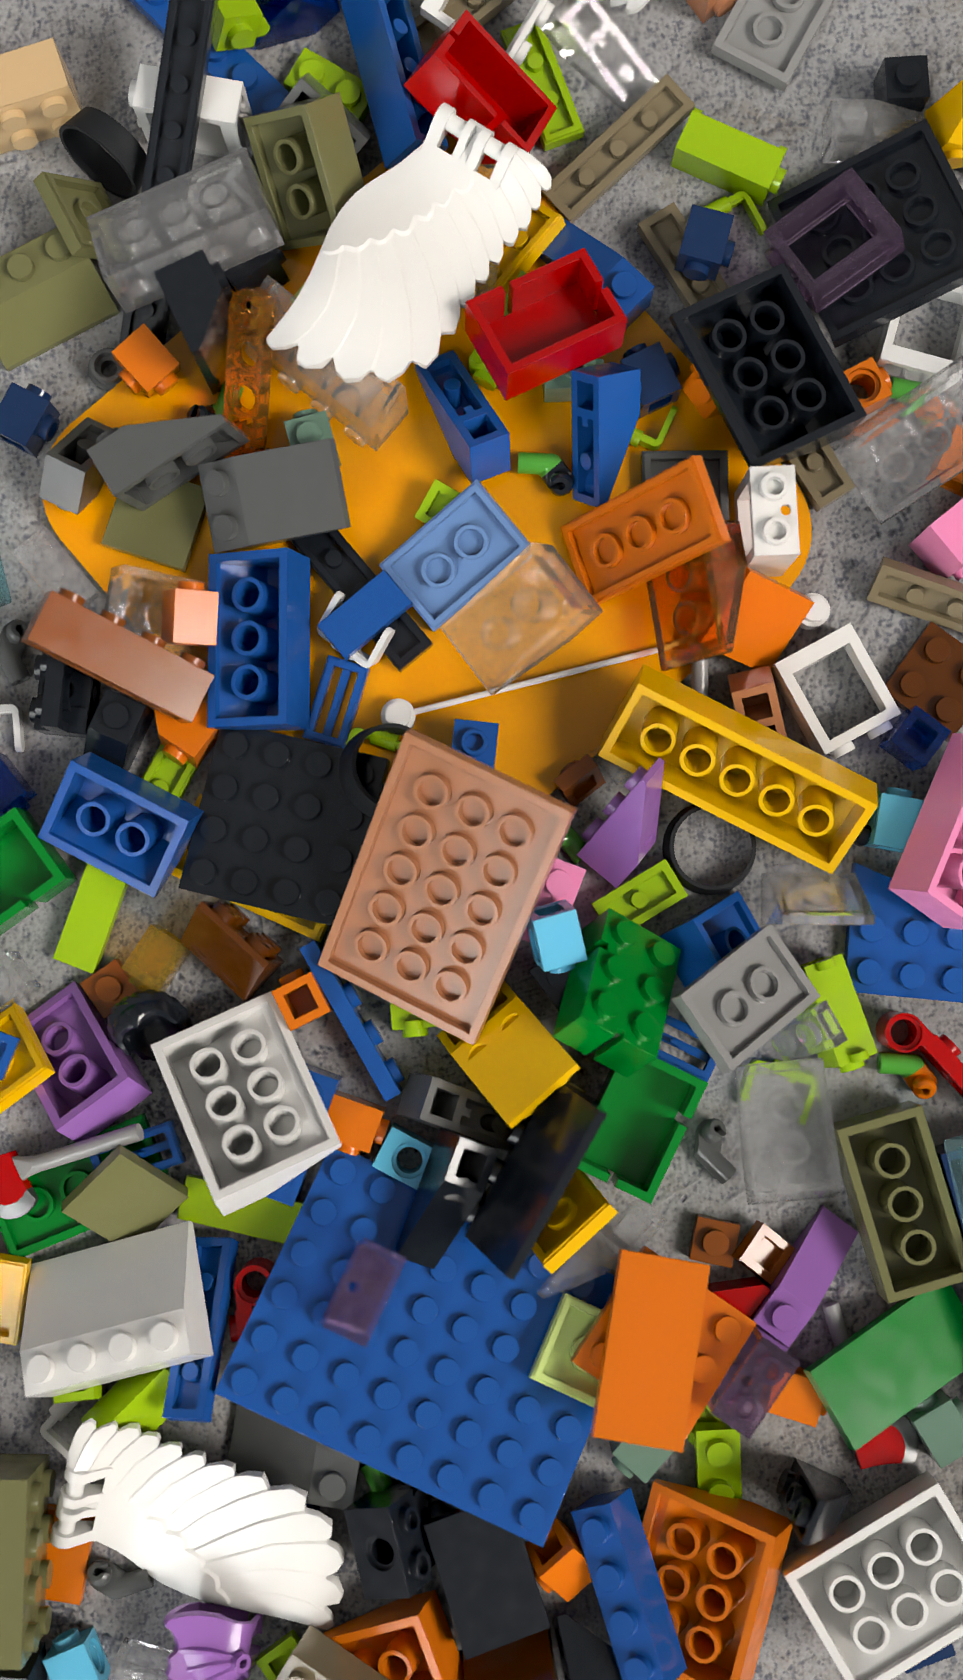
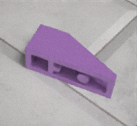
(805, 1276)

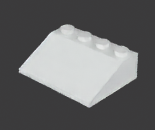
(246, 1102)
(114, 1312)
(885, 1582)

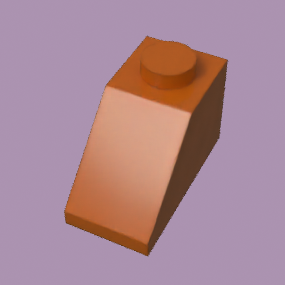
(186, 740)

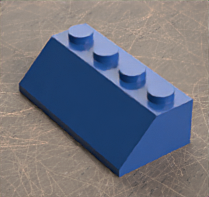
(261, 641)

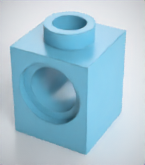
(893, 819)
(556, 937)
(395, 1141)
(77, 1657)

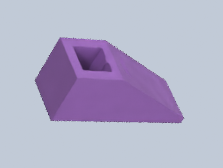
(630, 829)

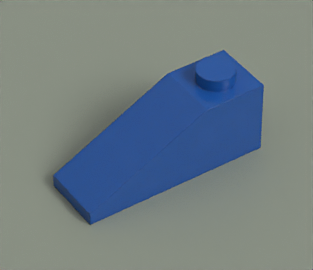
(625, 282)
(466, 418)
(602, 426)

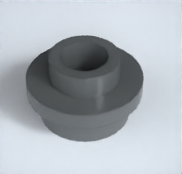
(96, 368)

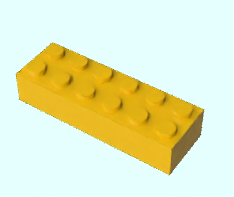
(740, 769)

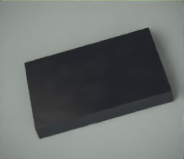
(485, 1581)

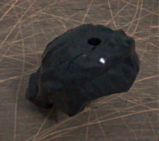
(145, 1020)

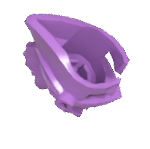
(211, 1642)

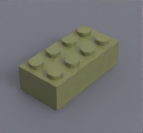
(900, 1201)
(23, 1555)

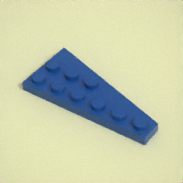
(903, 950)

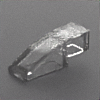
(600, 1254)

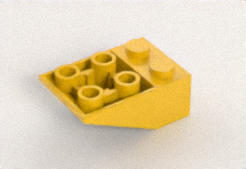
(513, 1059)

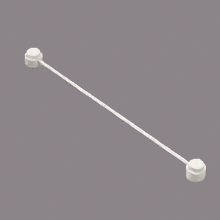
(403, 713)

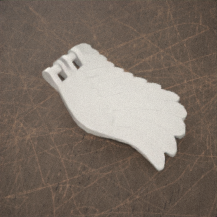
(411, 253)
(199, 1524)

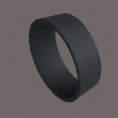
(84, 141)
(348, 773)
(686, 882)

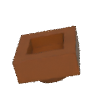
(579, 780)
(108, 987)
(713, 1240)
(763, 1252)

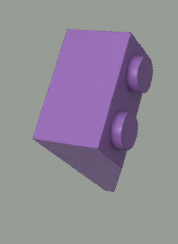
(92, 1076)

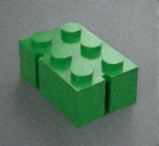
(28, 868)
(619, 991)
(641, 1126)

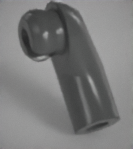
(12, 651)
(708, 1149)
(117, 1582)

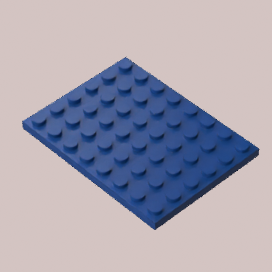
(444, 1374)

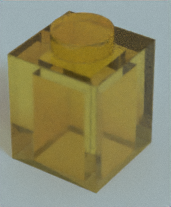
(155, 959)

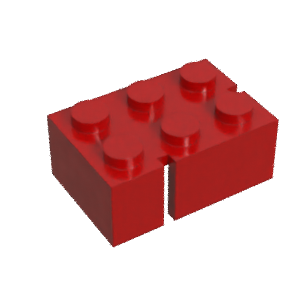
(482, 84)
(547, 325)

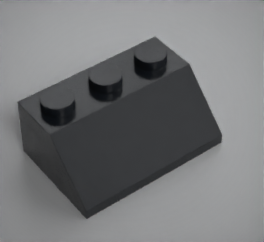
(200, 305)

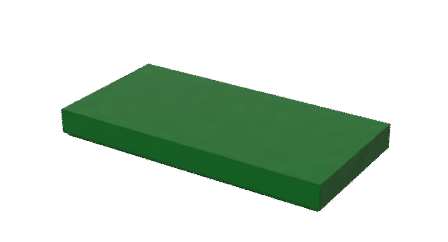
(45, 1222)
(891, 1365)

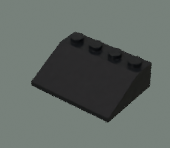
(769, 368)
(533, 1176)

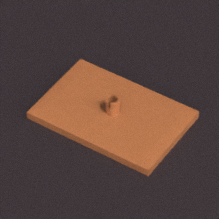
(444, 885)

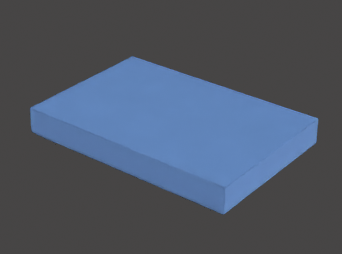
(455, 555)

